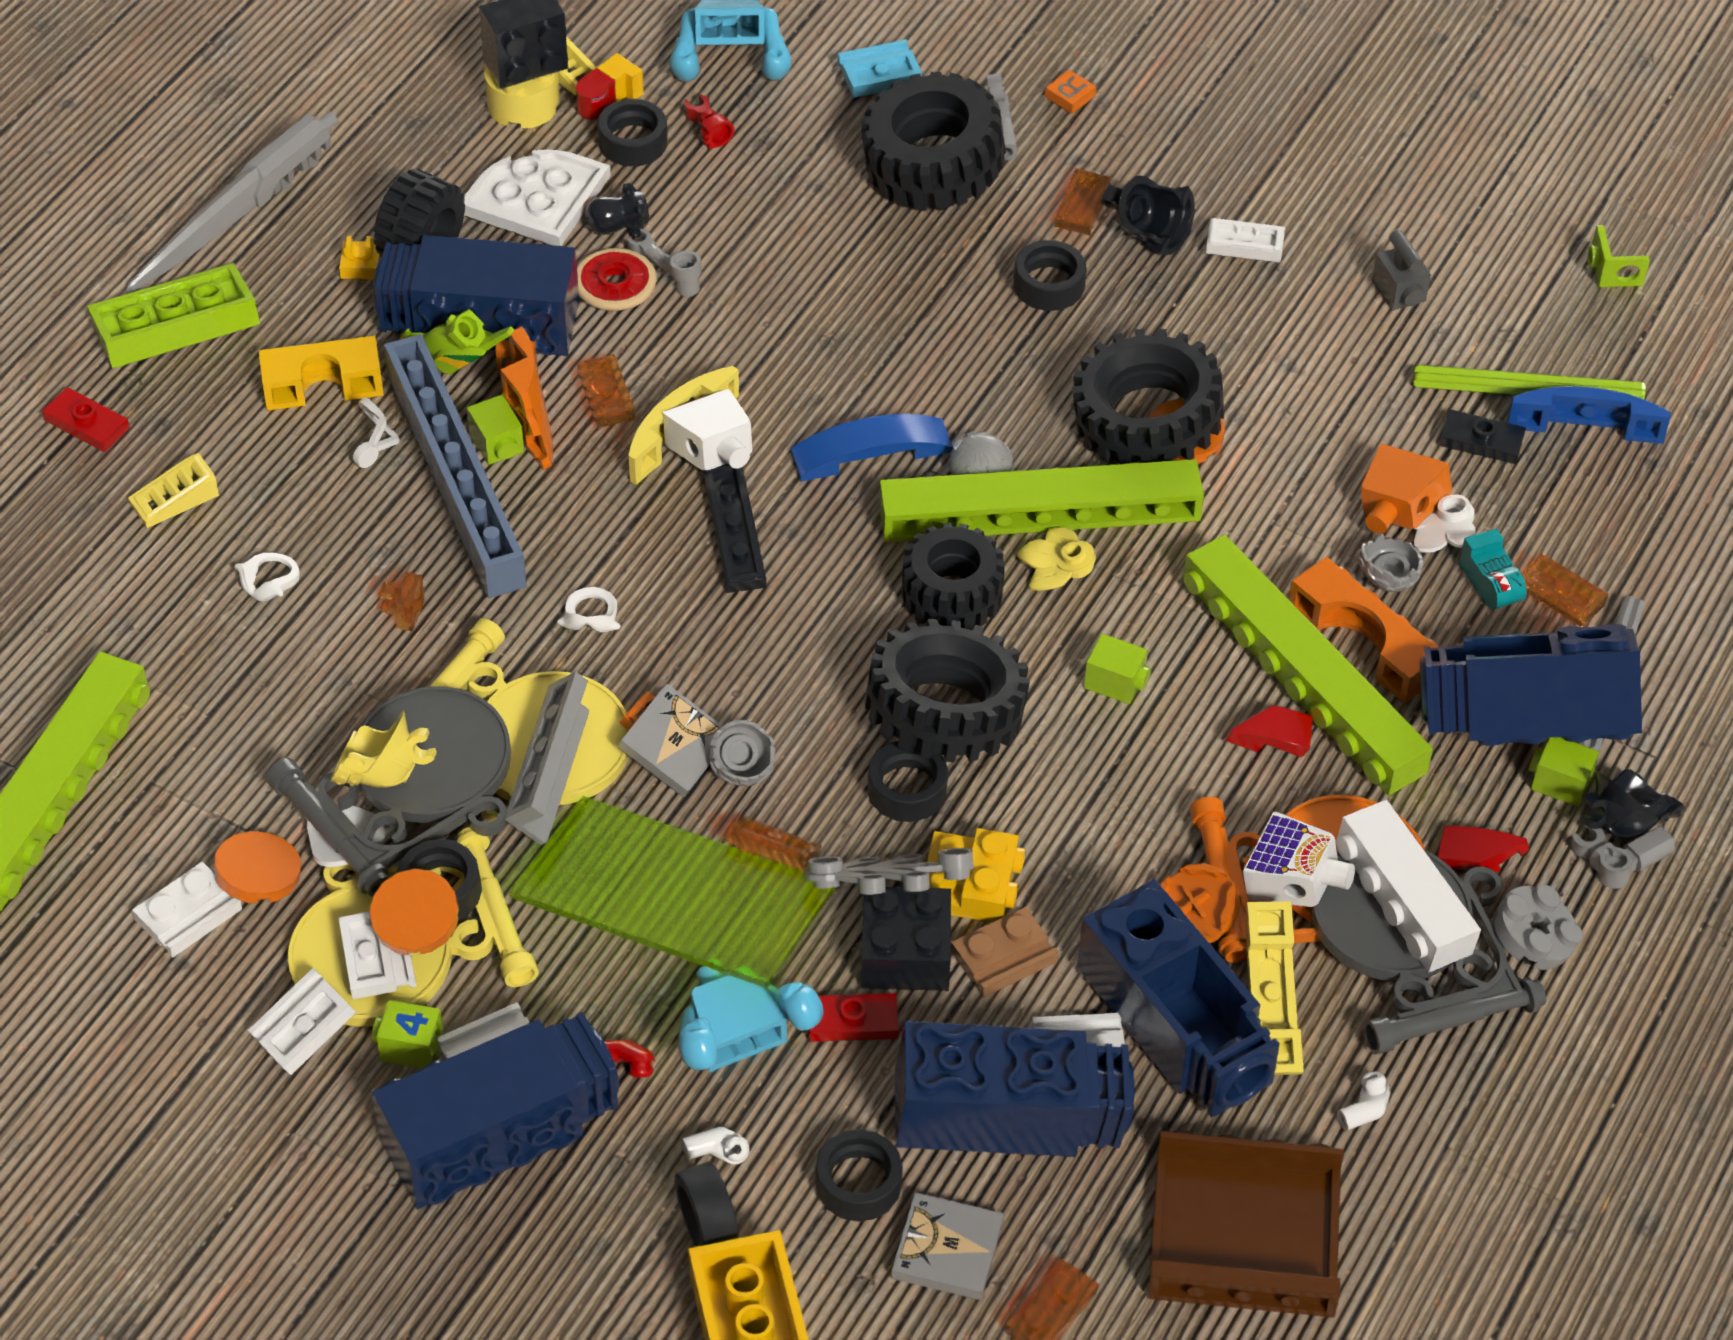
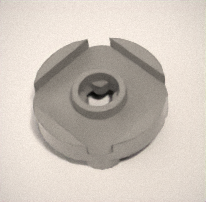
(1543, 907)

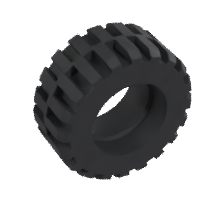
(937, 173)

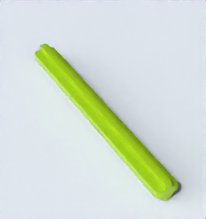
(1511, 382)

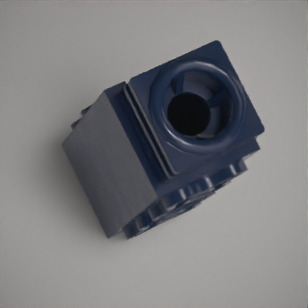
(494, 279)
(1535, 686)
(1177, 998)
(1009, 1090)
(494, 1106)

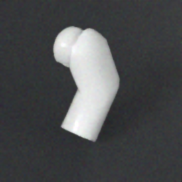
(719, 1143)

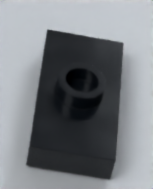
(1482, 436)

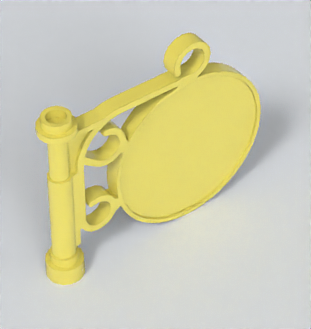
(519, 704)
(319, 941)

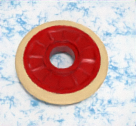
(635, 288)

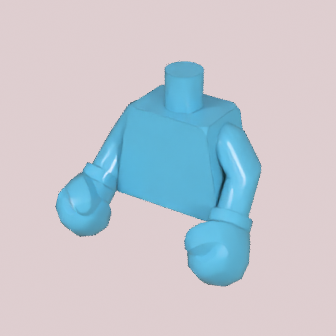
(729, 23)
(740, 1019)

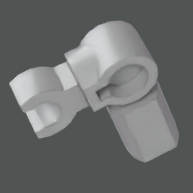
(994, 86)
(1616, 864)

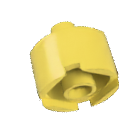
(524, 103)

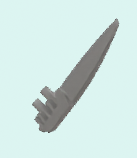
(257, 181)

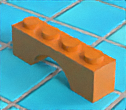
(1335, 599)

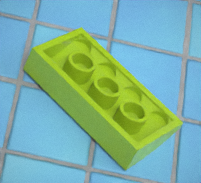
(173, 315)

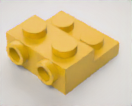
(990, 883)

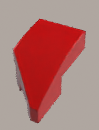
(1276, 727)
(1478, 847)

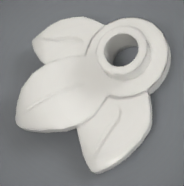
(1446, 524)

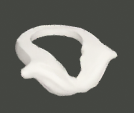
(268, 589)
(601, 623)

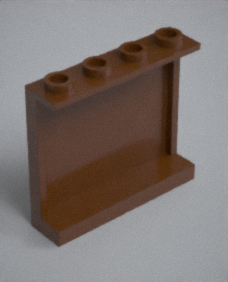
(1246, 1224)

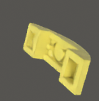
(646, 448)
(1272, 978)

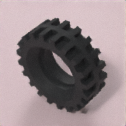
(1141, 364)
(951, 658)

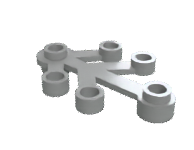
(871, 873)

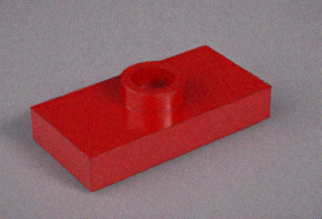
(85, 419)
(857, 1018)

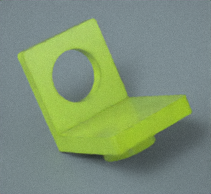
(1607, 266)

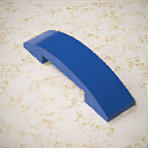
(1593, 407)
(869, 438)

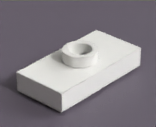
(1245, 240)

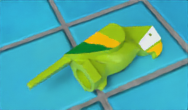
(459, 341)

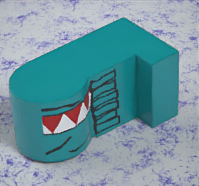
(1492, 570)

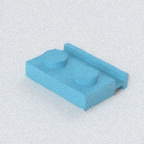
(877, 67)

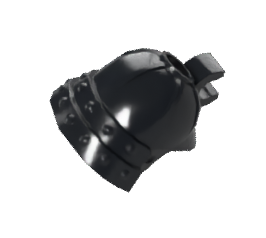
(1153, 212)
(1628, 805)

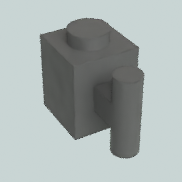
(1401, 274)

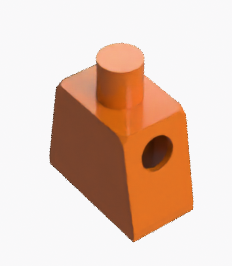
(1402, 488)

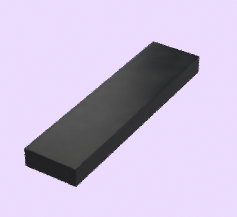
(734, 529)

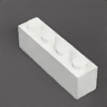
(1407, 886)

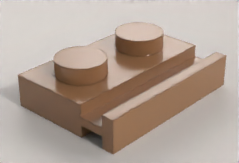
(1004, 951)

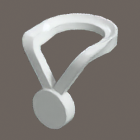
(368, 452)

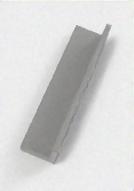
(549, 758)

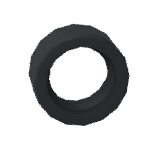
(632, 151)
(1054, 295)
(906, 806)
(453, 855)
(865, 1145)
(705, 1205)

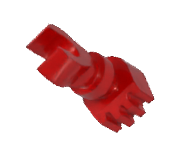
(715, 127)

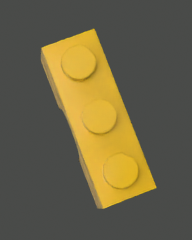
(292, 369)

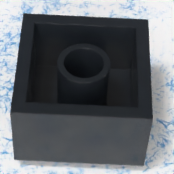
(523, 39)
(906, 940)

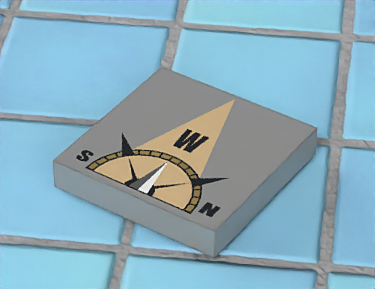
(672, 740)
(947, 1246)

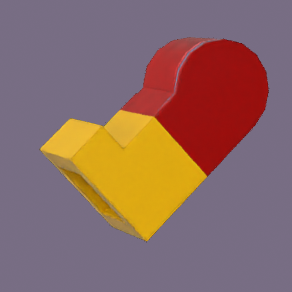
(608, 84)

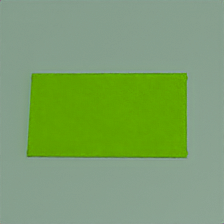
(672, 891)

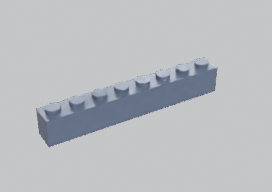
(455, 466)

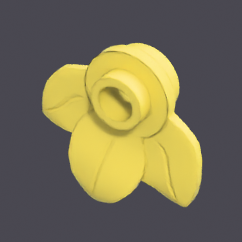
(1057, 558)

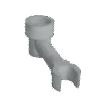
(682, 266)

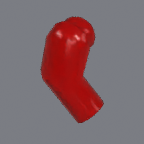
(638, 1056)

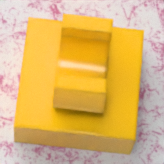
(358, 259)

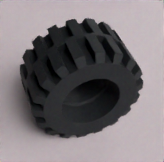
(418, 207)
(953, 553)

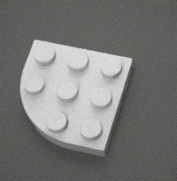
(537, 194)

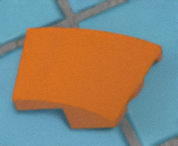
(525, 395)

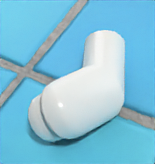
(1371, 1103)

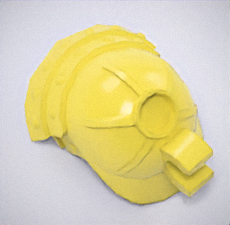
(382, 757)

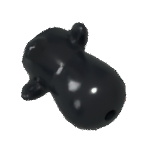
(614, 213)

